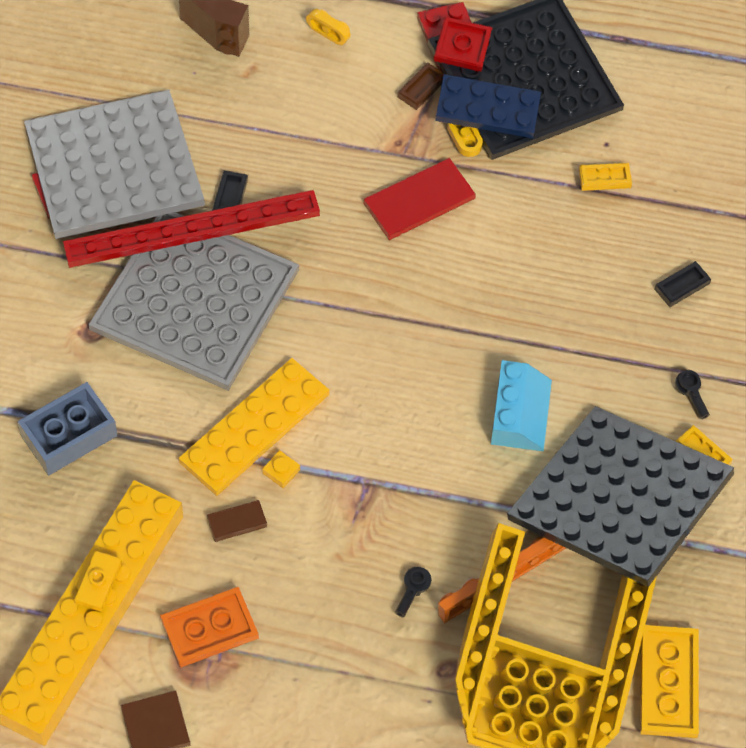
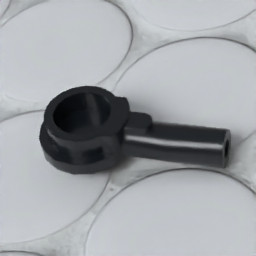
(689, 384)
(416, 581)

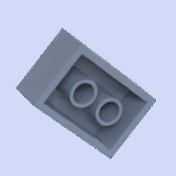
(67, 428)

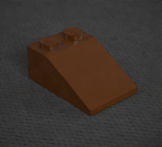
(218, 22)

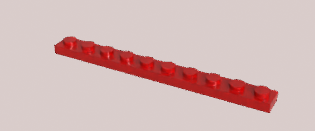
(191, 228)

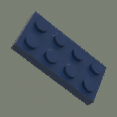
(488, 106)

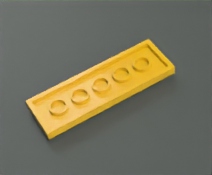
(254, 426)

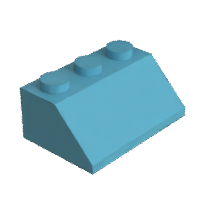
(521, 407)

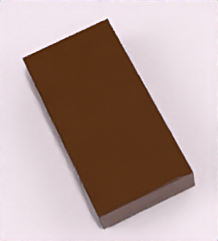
(421, 86)
(237, 520)

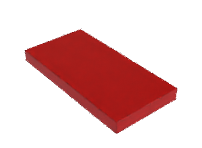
(419, 199)

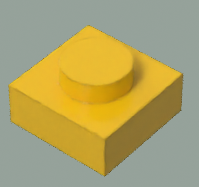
(281, 469)

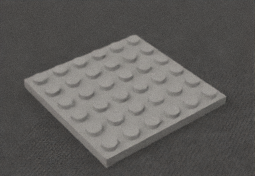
(113, 164)
(196, 304)

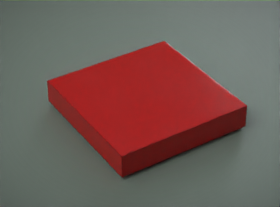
(462, 44)

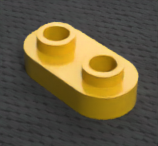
(328, 26)
(466, 137)

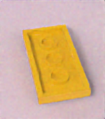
(670, 681)

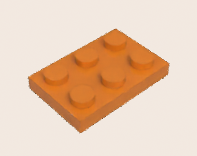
(209, 627)

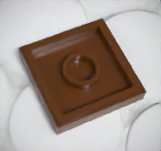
(156, 722)

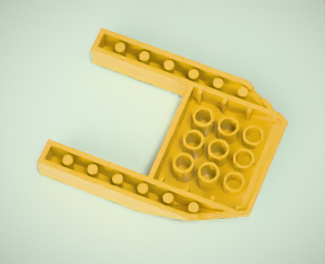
(532, 696)

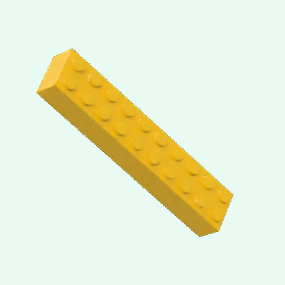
(77, 634)

